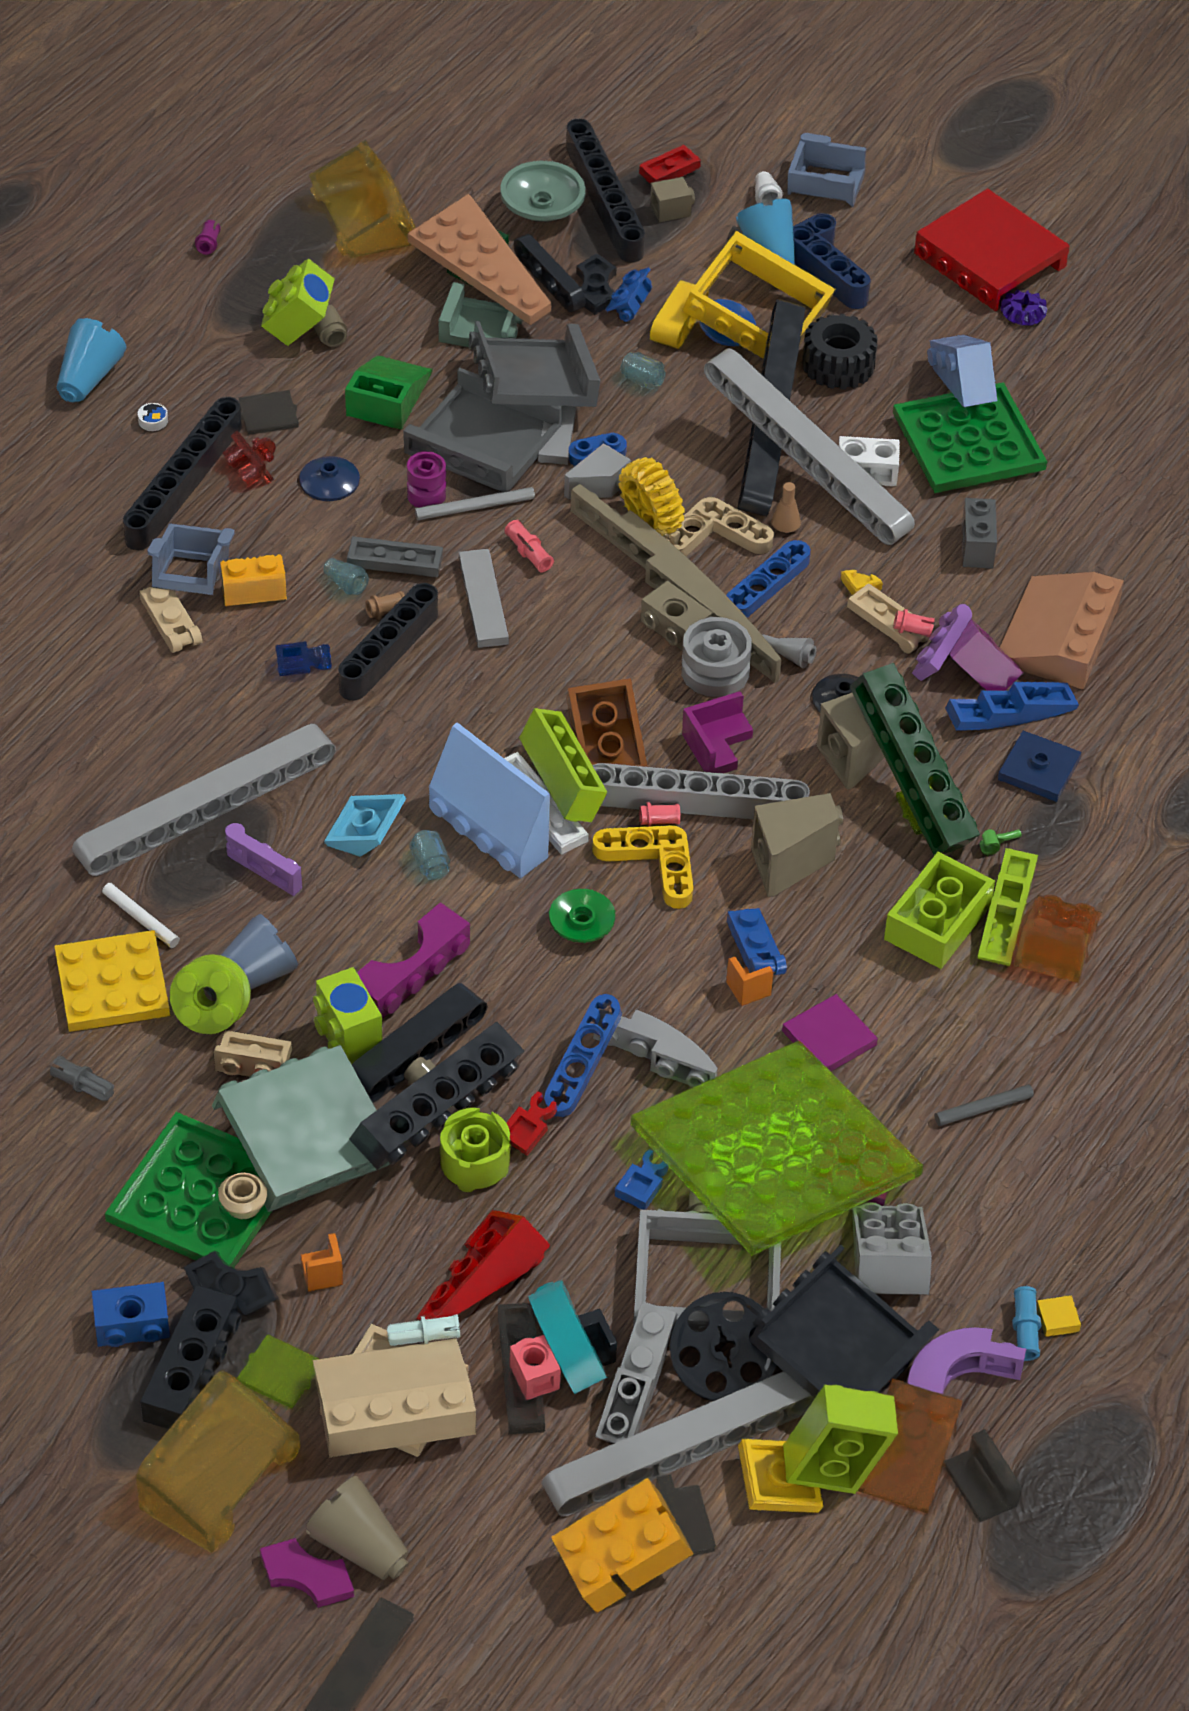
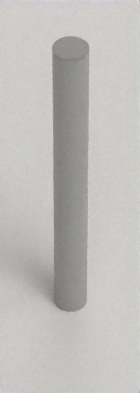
(474, 503)

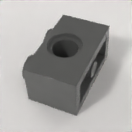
(979, 533)

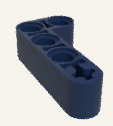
(817, 256)

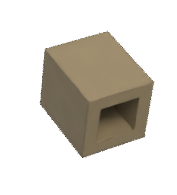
(671, 199)

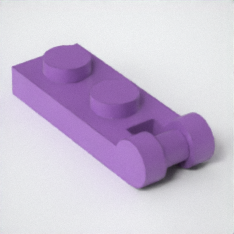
(943, 640)
(263, 860)

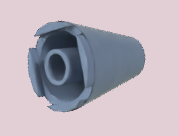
(259, 954)

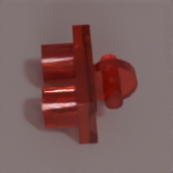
(255, 468)

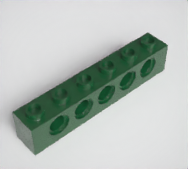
(913, 775)

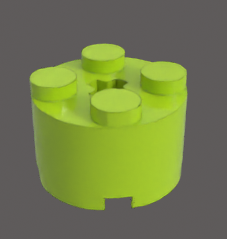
(475, 1149)

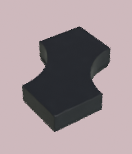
(596, 275)
(250, 1287)

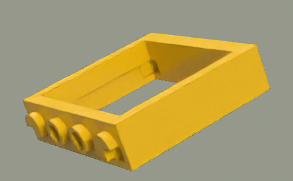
(767, 267)

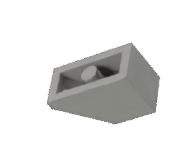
(597, 472)

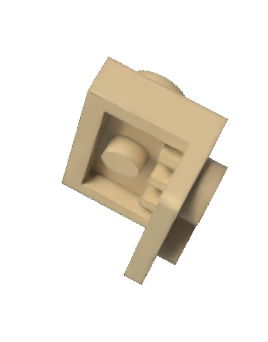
(249, 1053)

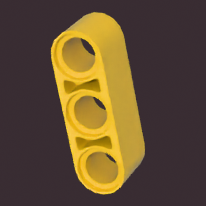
(672, 323)

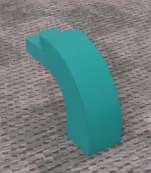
(566, 1336)

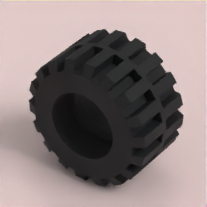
(839, 351)

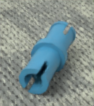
(1027, 1321)

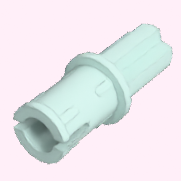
(423, 1330)

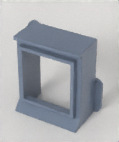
(820, 152)
(190, 543)

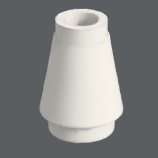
(766, 189)

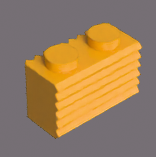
(253, 580)

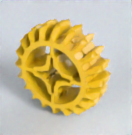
(652, 495)

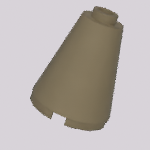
(359, 1531)

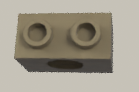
(671, 612)

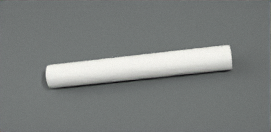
(140, 915)

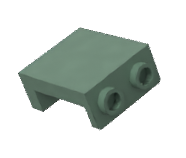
(461, 313)

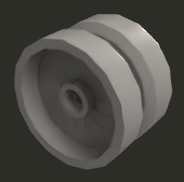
(716, 656)

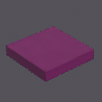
(831, 1032)

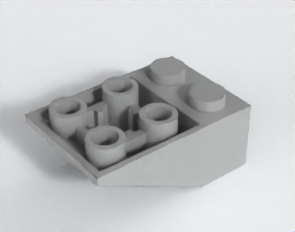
(892, 1248)

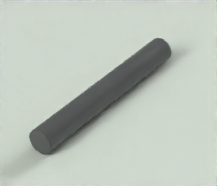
(984, 1105)

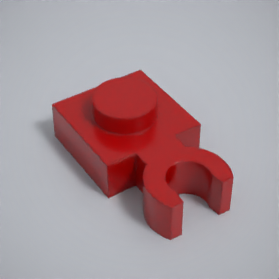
(528, 1126)

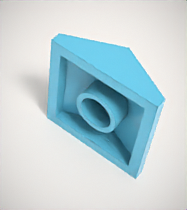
(364, 822)

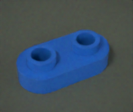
(583, 447)

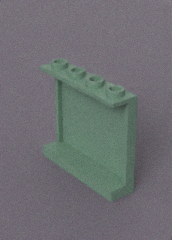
(300, 1124)

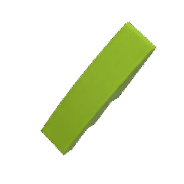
(1007, 907)

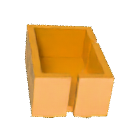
(622, 1539)

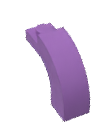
(962, 1353)

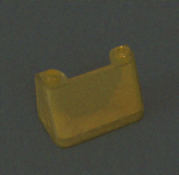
(362, 203)
(213, 1460)

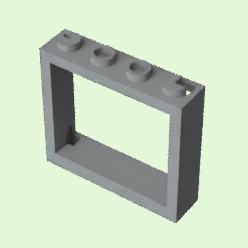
(694, 1228)

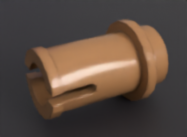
(382, 605)

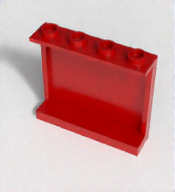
(989, 247)

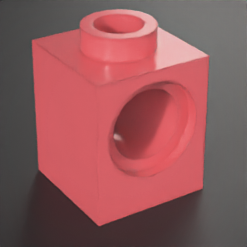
(534, 1379)

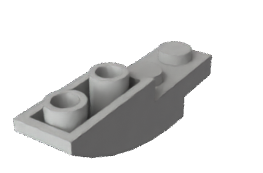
(670, 1050)
(638, 1374)

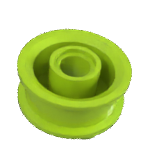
(193, 1006)

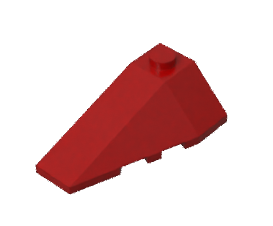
(497, 1254)

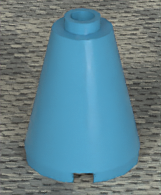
(770, 227)
(88, 358)

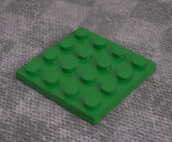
(969, 443)
(176, 1191)

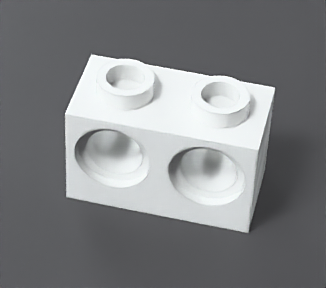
(875, 456)

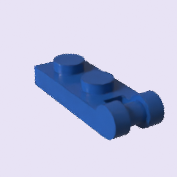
(755, 941)

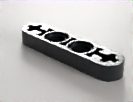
(549, 273)

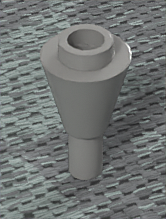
(797, 650)

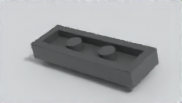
(395, 556)

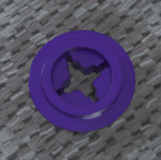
(1033, 314)

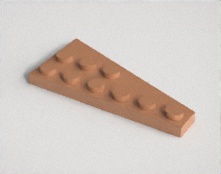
(475, 251)

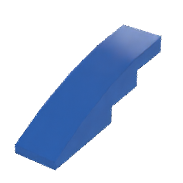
(1019, 705)

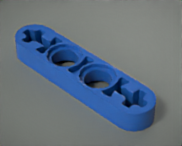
(772, 582)
(578, 1053)

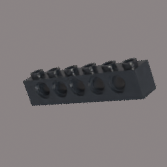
(436, 1096)

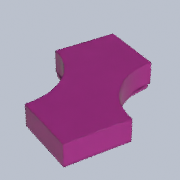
(321, 1579)

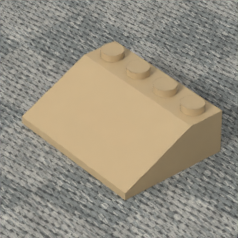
(395, 1397)

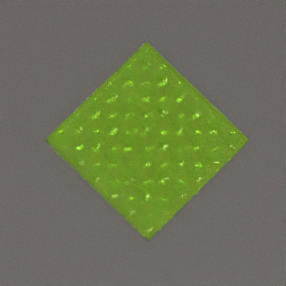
(776, 1147)

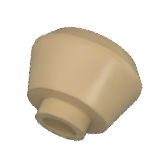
(242, 1195)

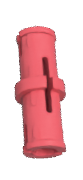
(538, 555)

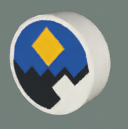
(152, 417)

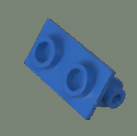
(631, 294)

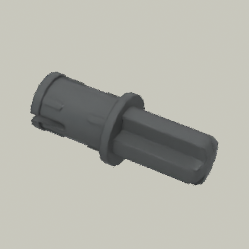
(82, 1079)

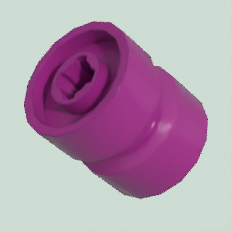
(426, 479)

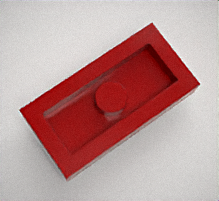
(670, 165)

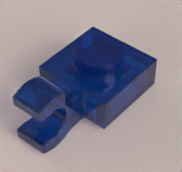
(297, 658)

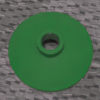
(582, 915)

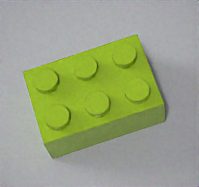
(939, 910)
(840, 1439)

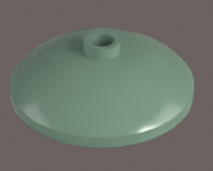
(542, 190)

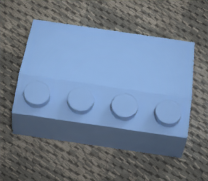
(491, 802)

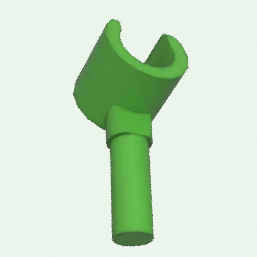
(991, 840)

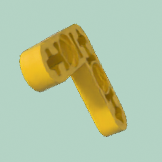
(663, 851)

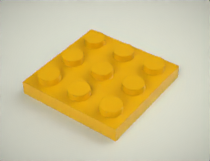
(111, 981)

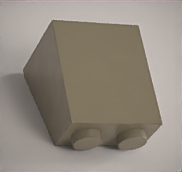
(847, 740)
(794, 839)

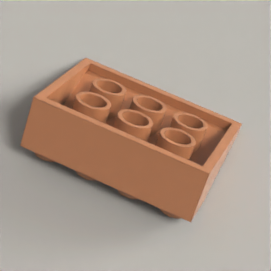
(1062, 625)

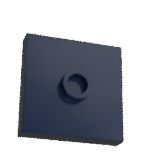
(1039, 765)

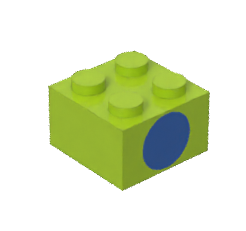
(297, 301)
(347, 1014)

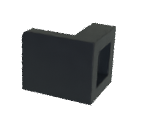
(600, 1336)

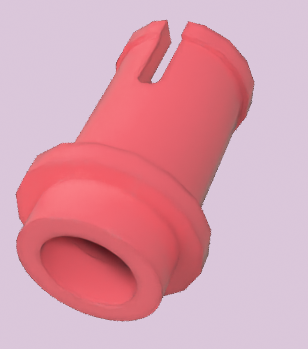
(913, 623)
(659, 814)

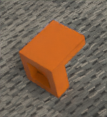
(748, 986)
(323, 1267)

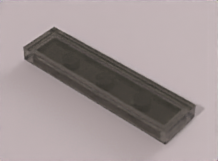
(515, 1324)
(363, 1658)

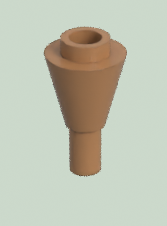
(786, 516)

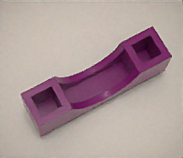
(441, 938)

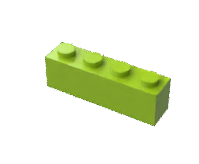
(563, 765)

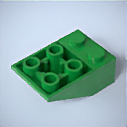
(385, 391)

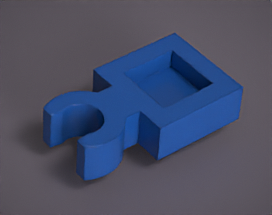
(642, 1183)

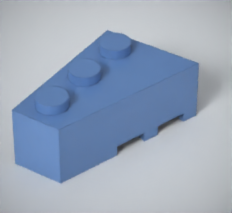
(965, 368)

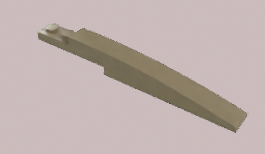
(666, 563)

